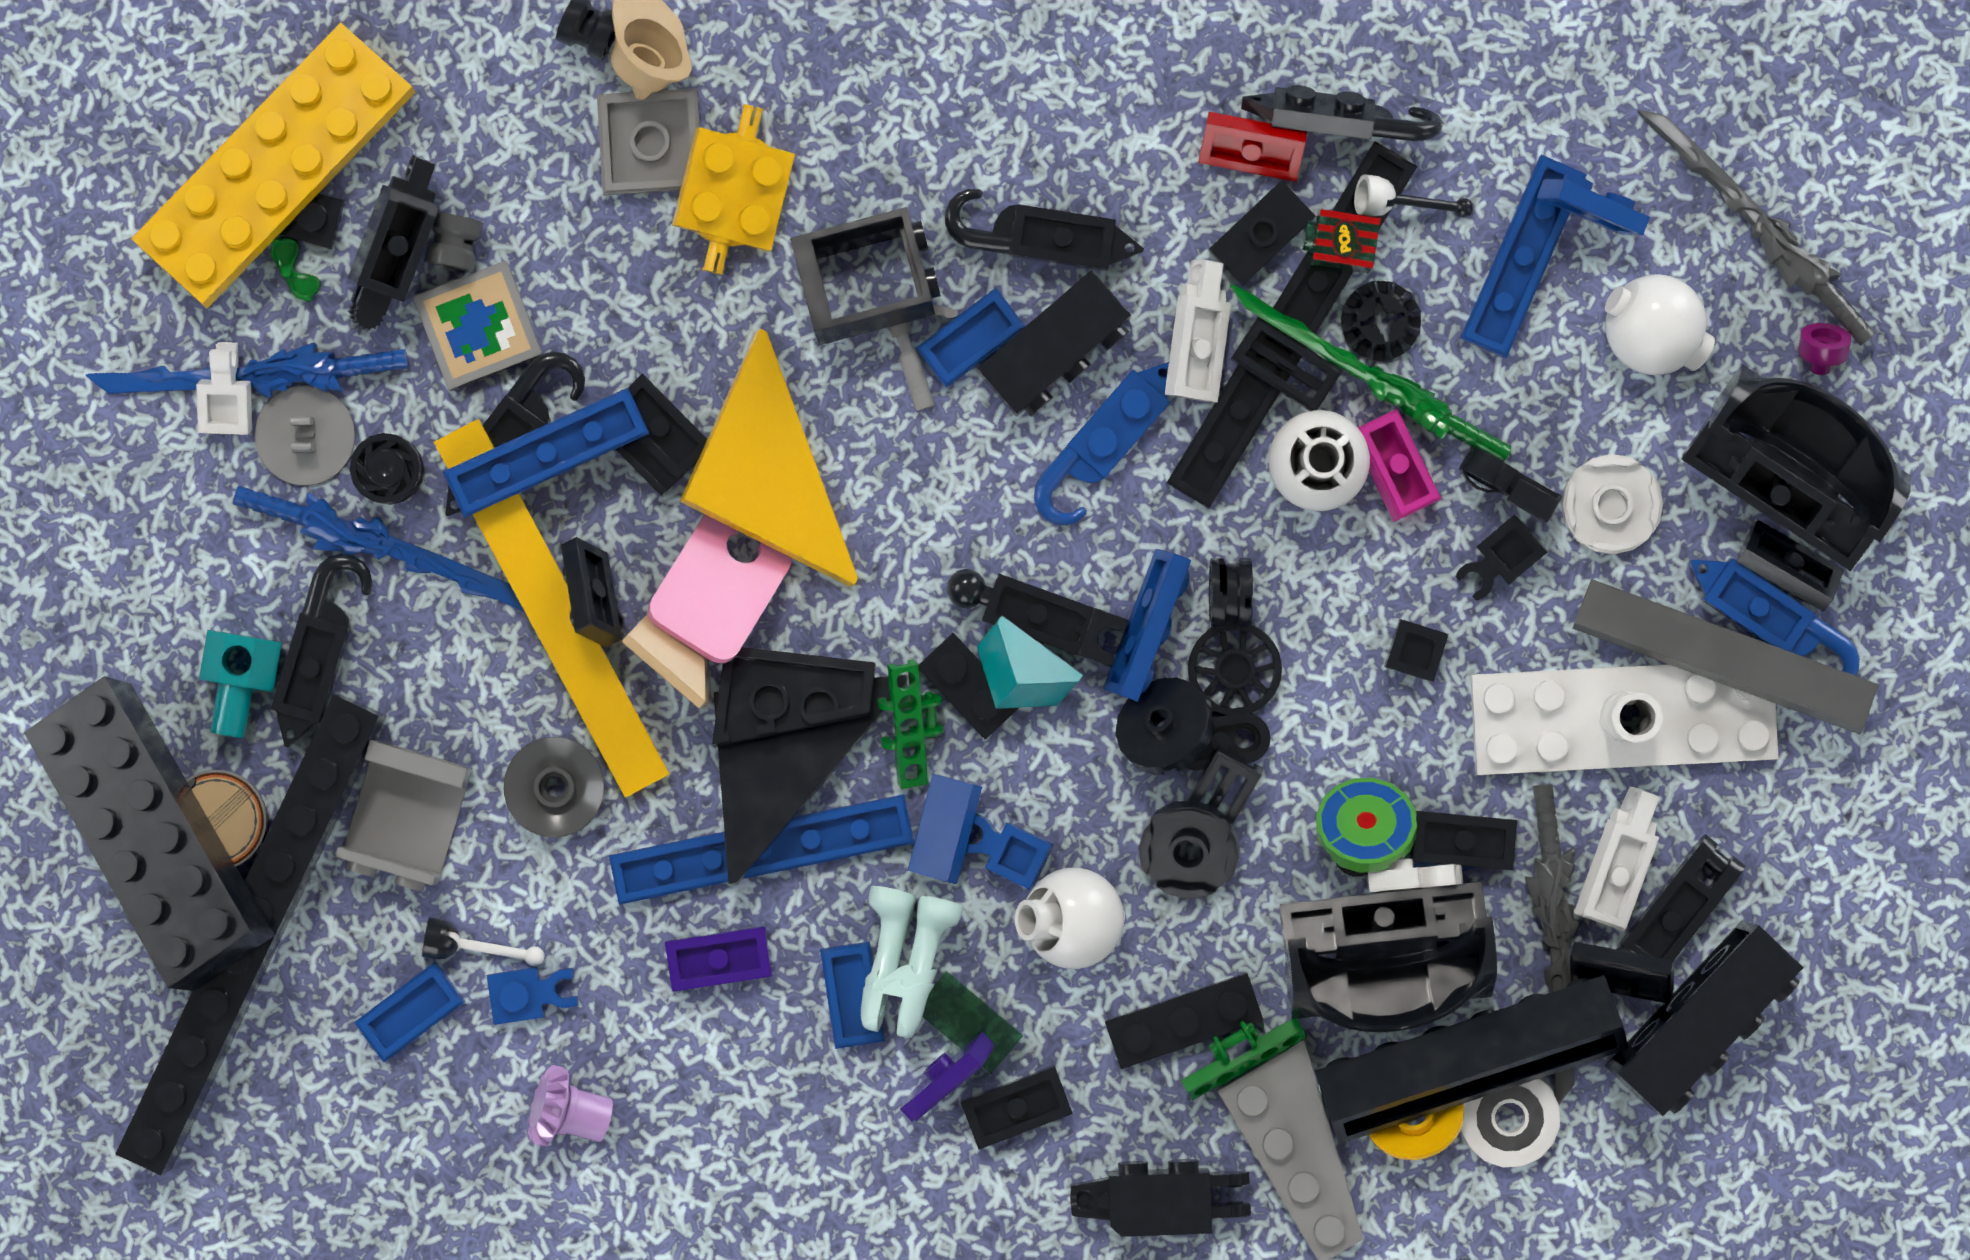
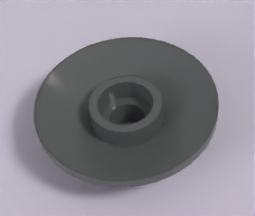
(527, 791)

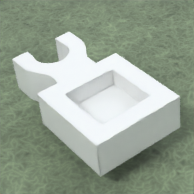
(1404, 877)

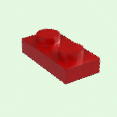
(1252, 146)

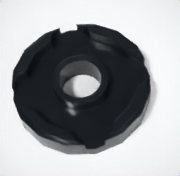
(1196, 823)

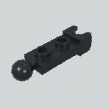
(1037, 612)

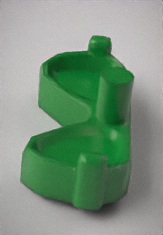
(285, 254)

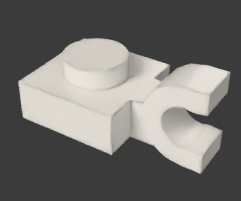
(223, 401)

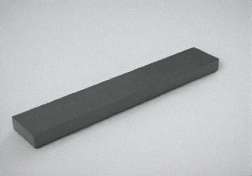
(1726, 656)

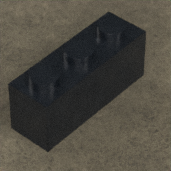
(1055, 345)

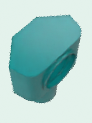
(236, 690)

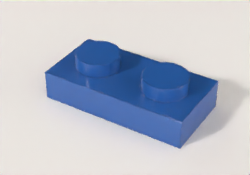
(1608, 211)

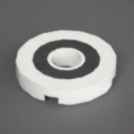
(1520, 1145)

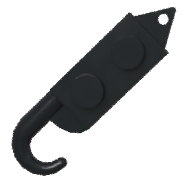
(1339, 114)
(1043, 235)
(522, 407)
(315, 650)

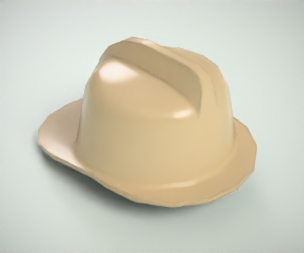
(648, 46)

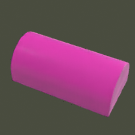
(1397, 466)

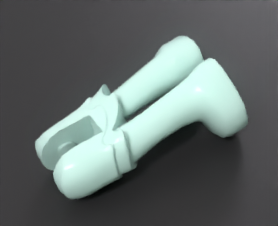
(910, 981)

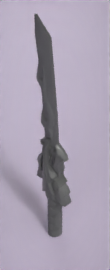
(1779, 244)
(1551, 907)

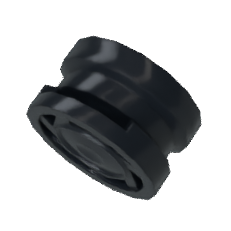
(386, 468)
(1236, 585)

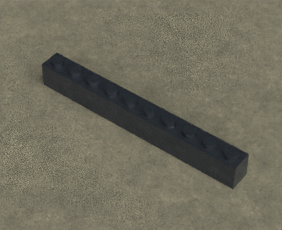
(276, 885)

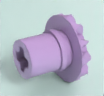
(566, 1110)

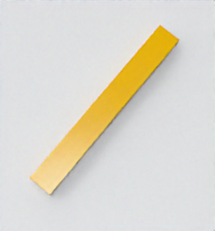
(546, 602)

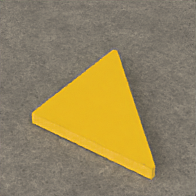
(762, 471)

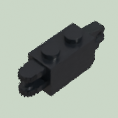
(392, 243)
(1158, 1199)

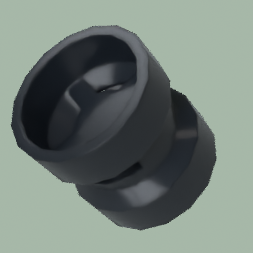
(587, 27)

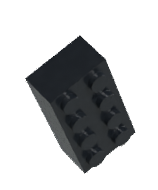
(1705, 1017)

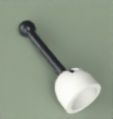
(1377, 196)

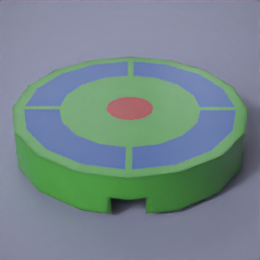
(1366, 824)

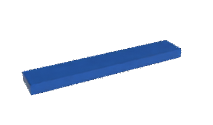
(804, 842)

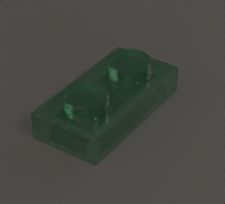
(964, 1015)

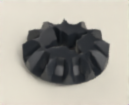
(1368, 340)

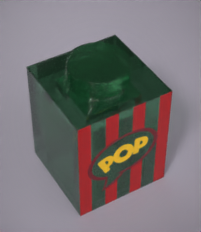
(1342, 240)

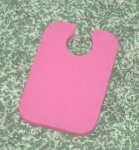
(713, 598)

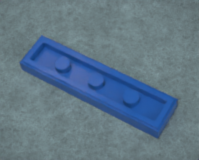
(1518, 264)
(545, 452)

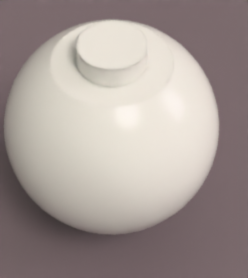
(1657, 325)
(1319, 460)
(1071, 918)

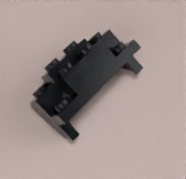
(1799, 461)
(1387, 958)

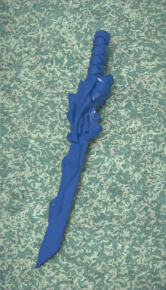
(266, 376)
(372, 538)

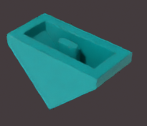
(1022, 669)

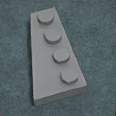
(1292, 1139)

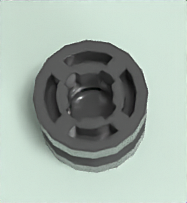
(454, 242)

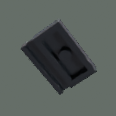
(672, 439)

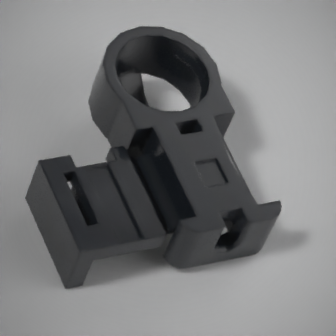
(1509, 481)

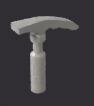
(912, 364)

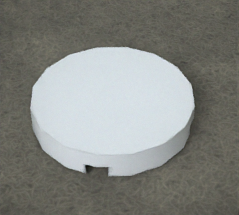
(1594, 509)

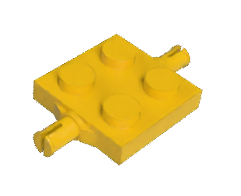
(733, 189)

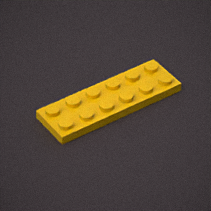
(273, 165)

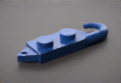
(1104, 439)
(1769, 611)

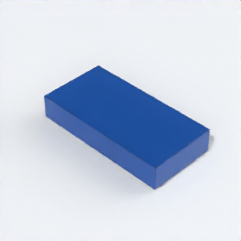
(970, 337)
(944, 828)
(844, 977)
(409, 1011)

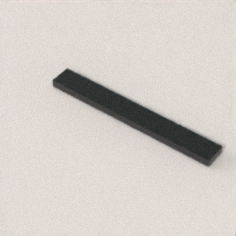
(1247, 398)

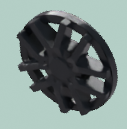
(1236, 668)

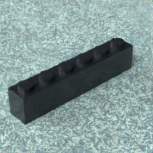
(1472, 1058)

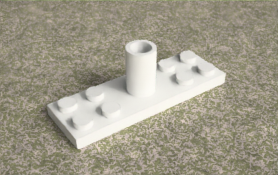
(1574, 720)

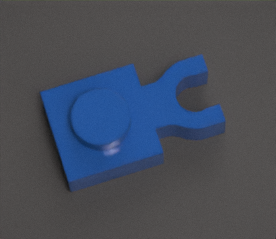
(1012, 852)
(521, 994)

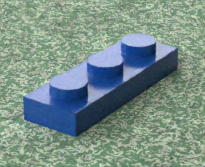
(1148, 625)

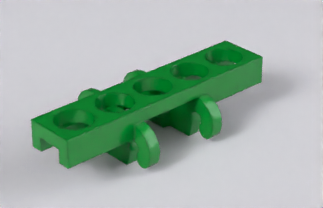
(905, 698)
(1225, 1069)

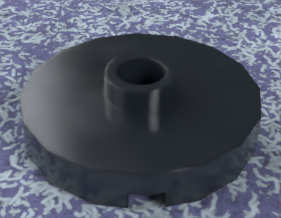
(1178, 740)

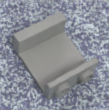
(405, 815)

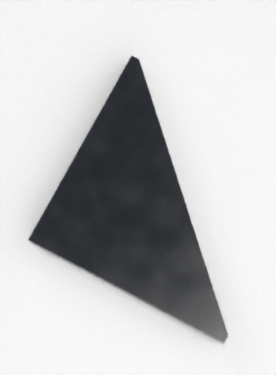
(775, 776)

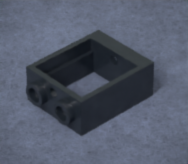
(851, 236)

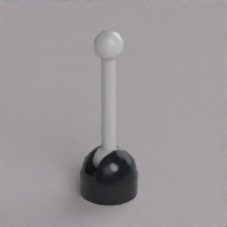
(443, 940)

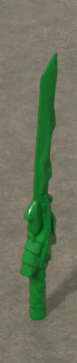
(1392, 388)

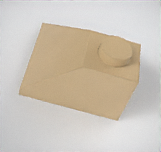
(672, 660)

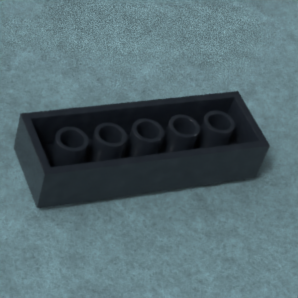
(149, 834)

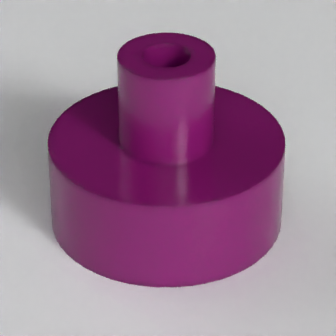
(1824, 346)

